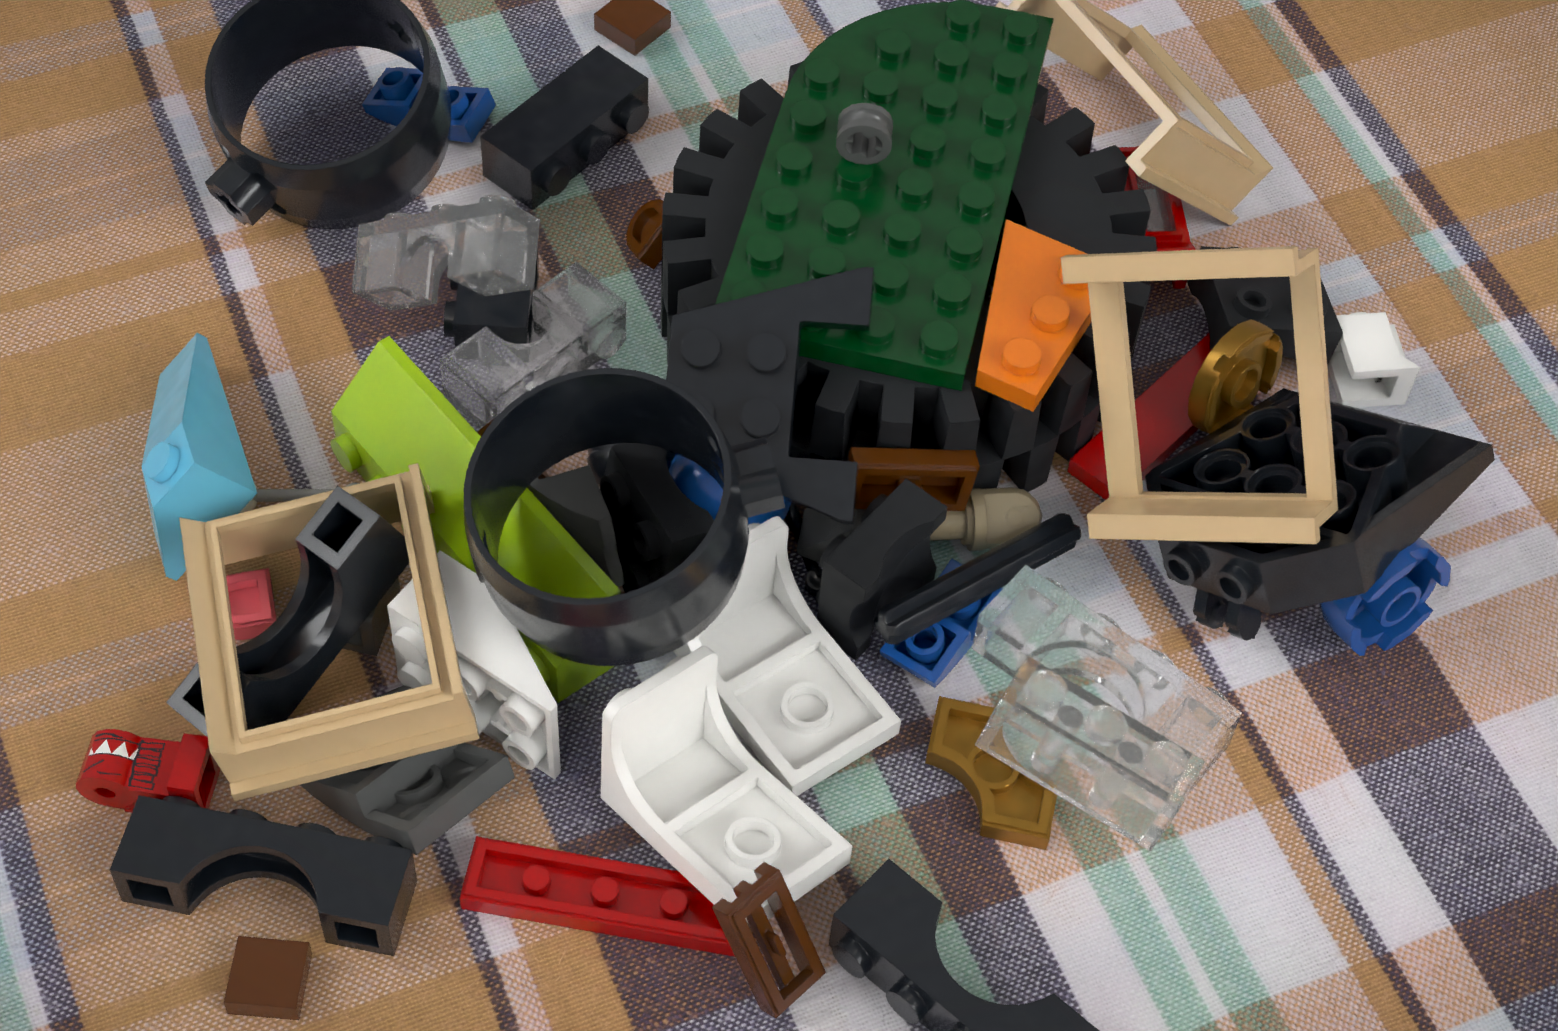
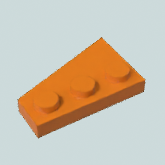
(1030, 318)

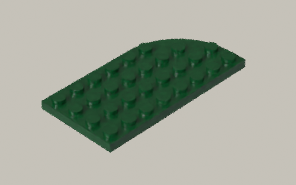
(927, 213)

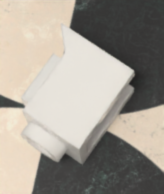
(1370, 363)

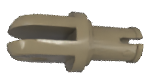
(990, 518)

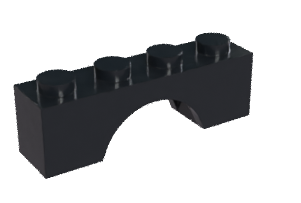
(345, 570)
(184, 852)
(891, 940)

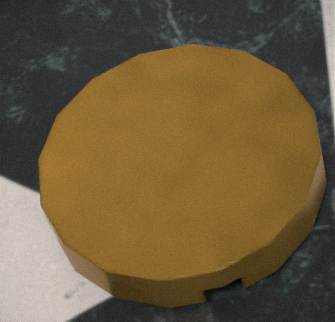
(1233, 373)

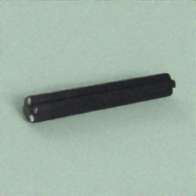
(976, 579)

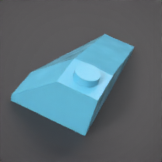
(192, 452)

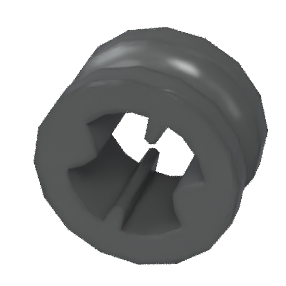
(864, 133)

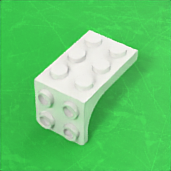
(786, 677)
(700, 794)

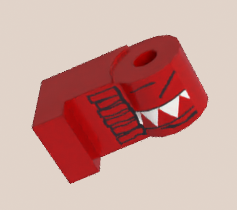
(126, 765)

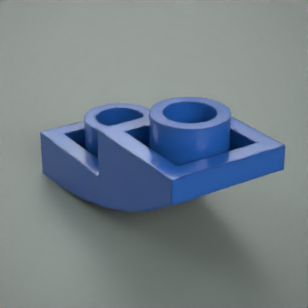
(399, 87)
(940, 647)

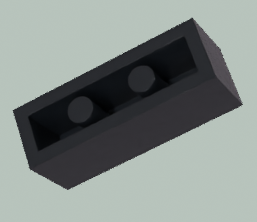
(565, 127)

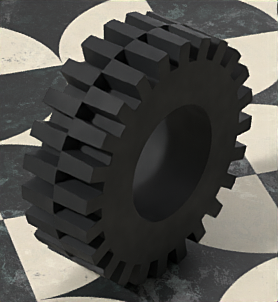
(1055, 192)

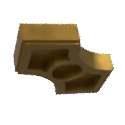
(1007, 802)

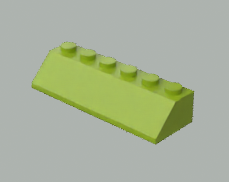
(401, 419)

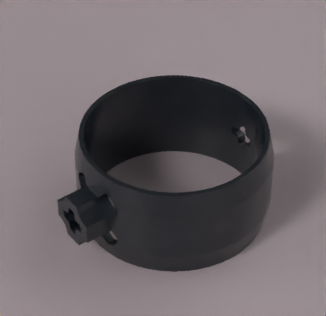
(337, 193)
(594, 411)

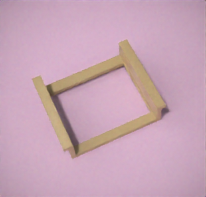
(1177, 156)
(1206, 515)
(344, 736)

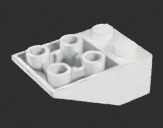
(494, 665)

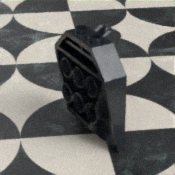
(1389, 491)

